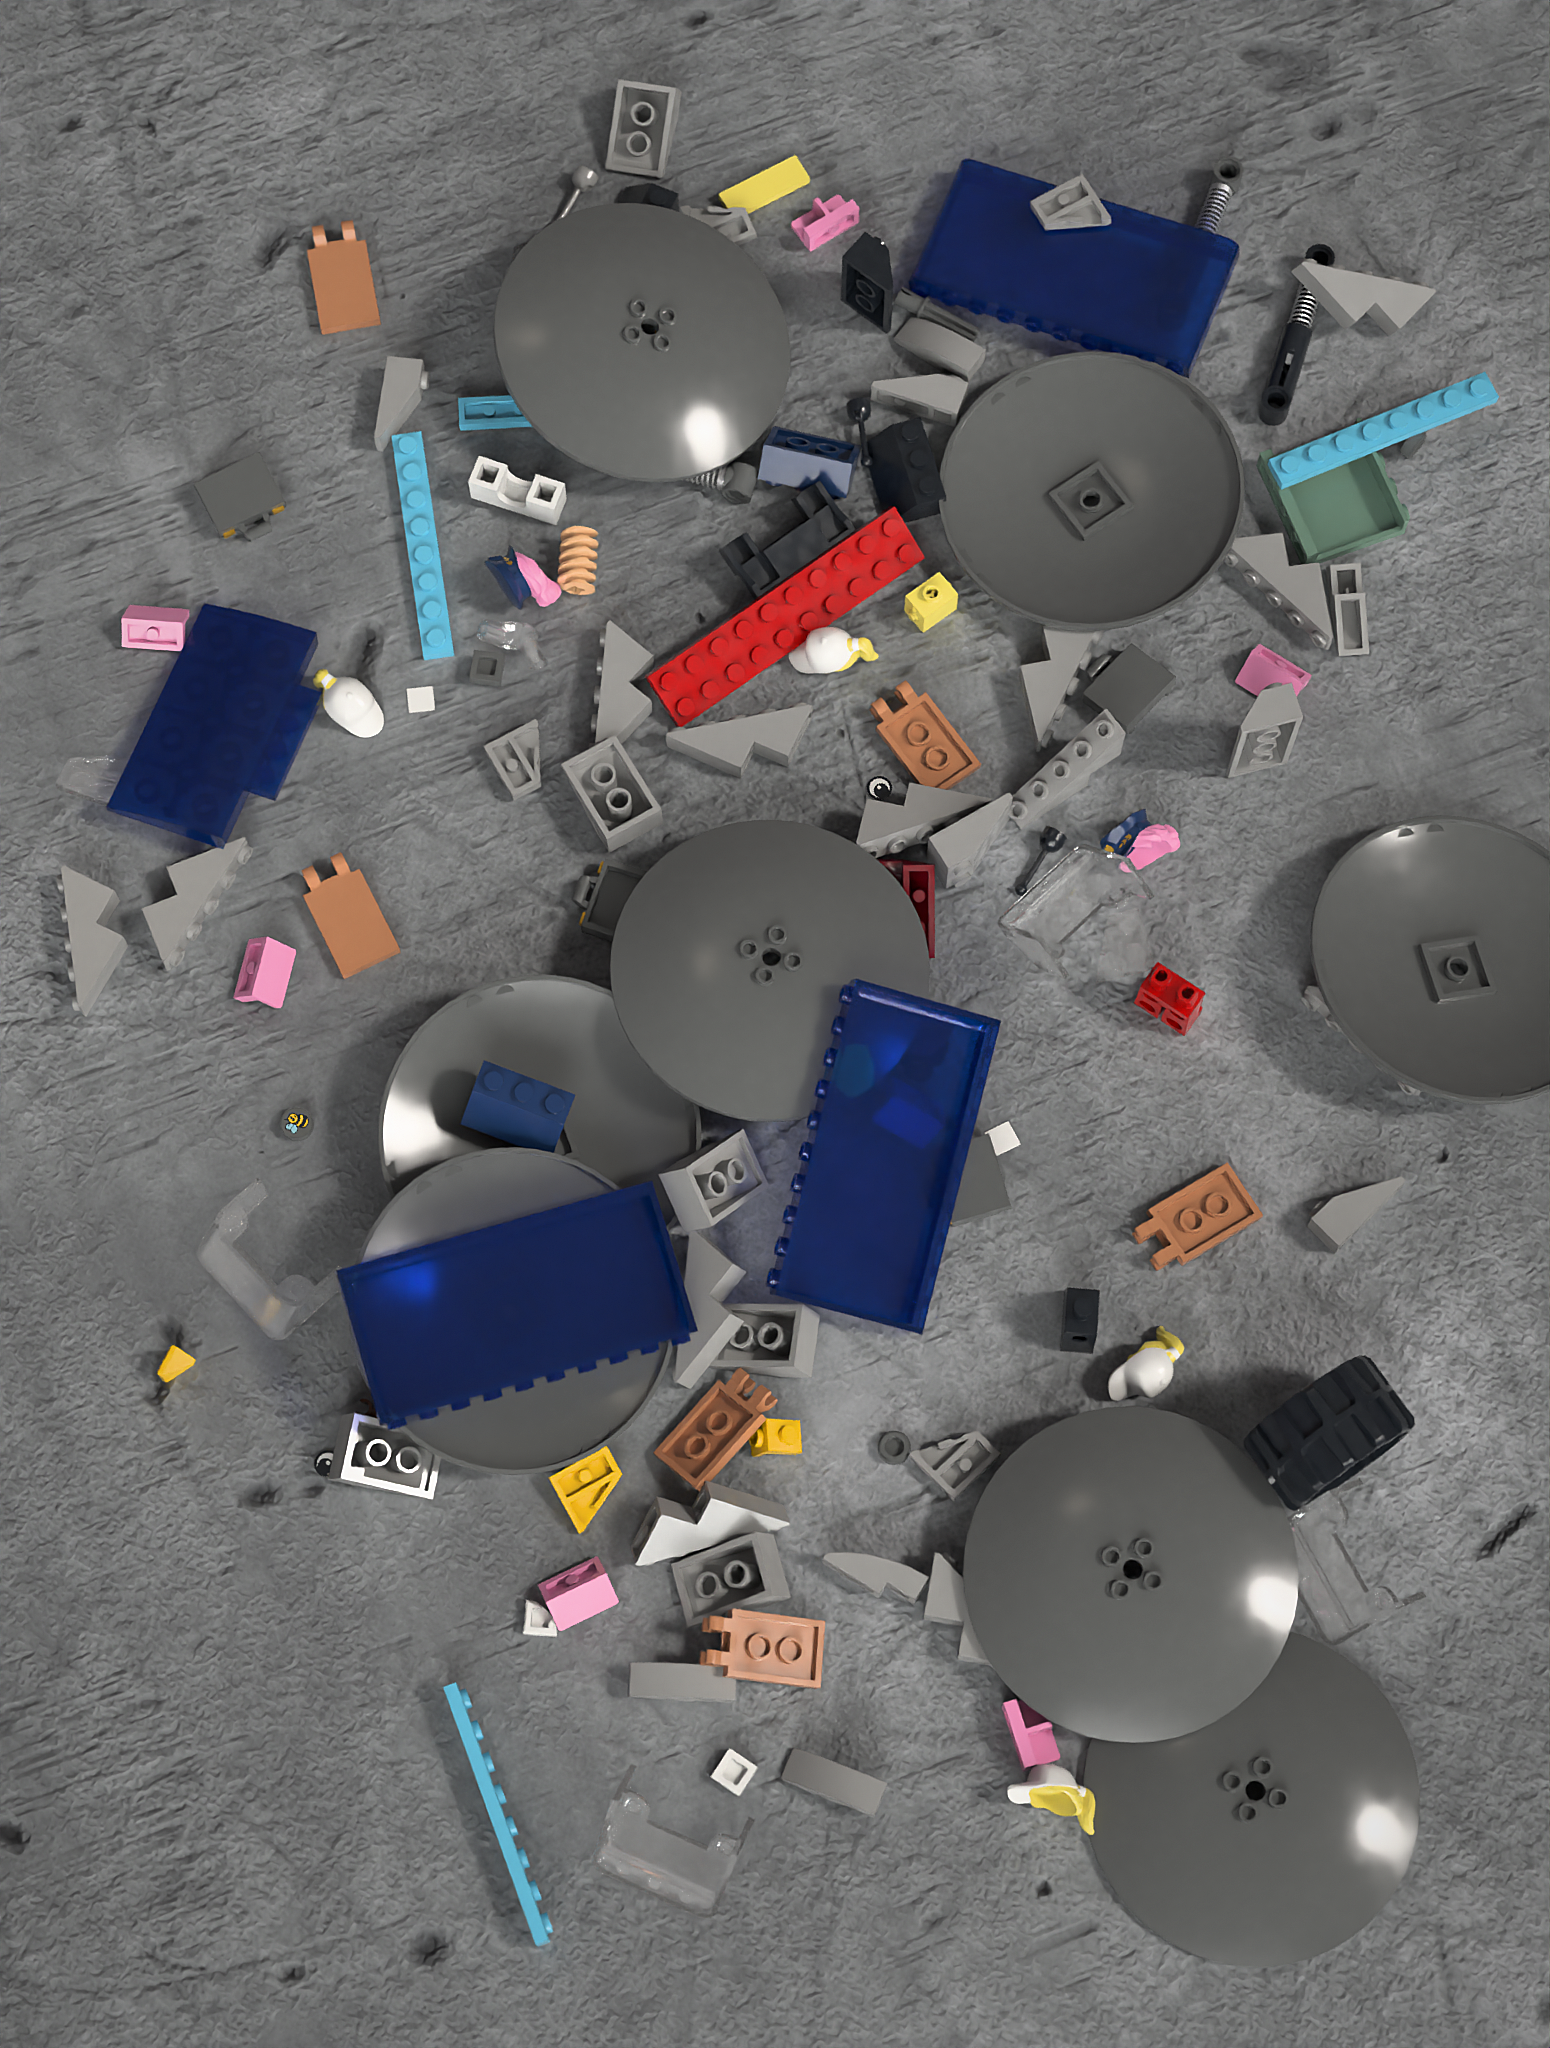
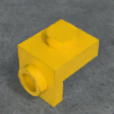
(776, 1437)

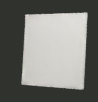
(420, 699)
(1003, 1138)

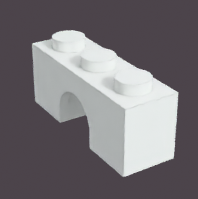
(497, 486)

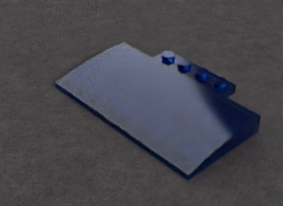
(221, 726)

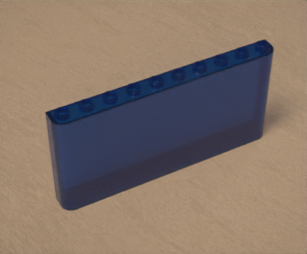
(1113, 288)
(883, 1156)
(516, 1304)

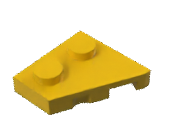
(586, 1486)

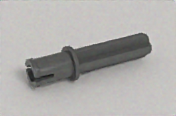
(935, 314)

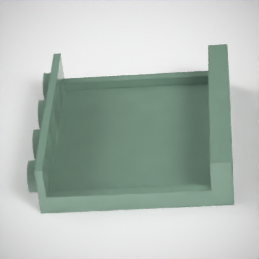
(1338, 508)

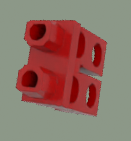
(1172, 994)

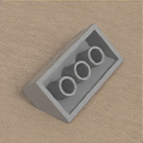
(1267, 731)

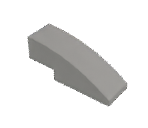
(941, 347)
(1348, 609)
(877, 1573)
(680, 1682)
(834, 1781)

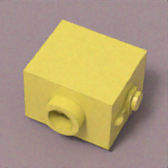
(931, 602)

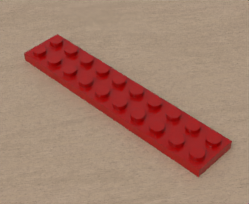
(784, 617)

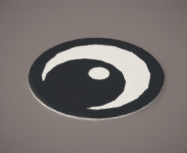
(879, 788)
(323, 1462)

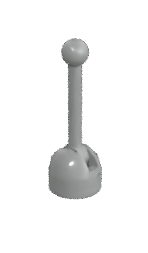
(583, 180)

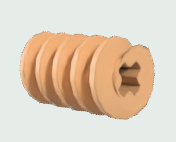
(576, 560)

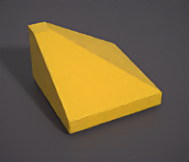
(174, 1364)

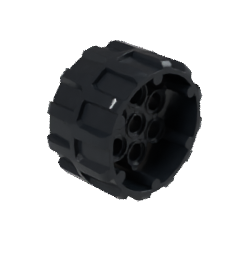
(1328, 1432)

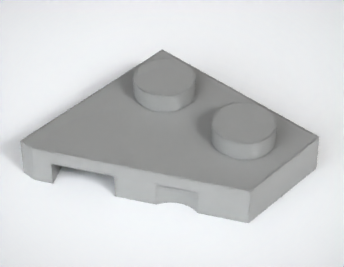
(1070, 206)
(730, 222)
(517, 759)
(956, 1462)

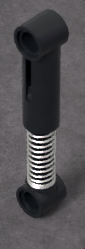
(1292, 347)

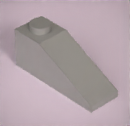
(928, 396)
(399, 397)
(1348, 1212)

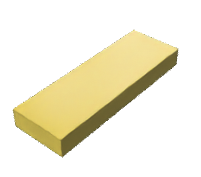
(766, 186)

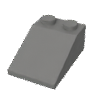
(642, 128)
(613, 793)
(965, 843)
(713, 1181)
(772, 1340)
(382, 1459)
(731, 1576)

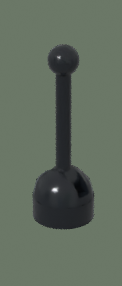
(859, 411)
(1050, 841)

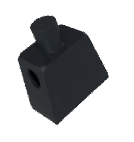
(1079, 1319)

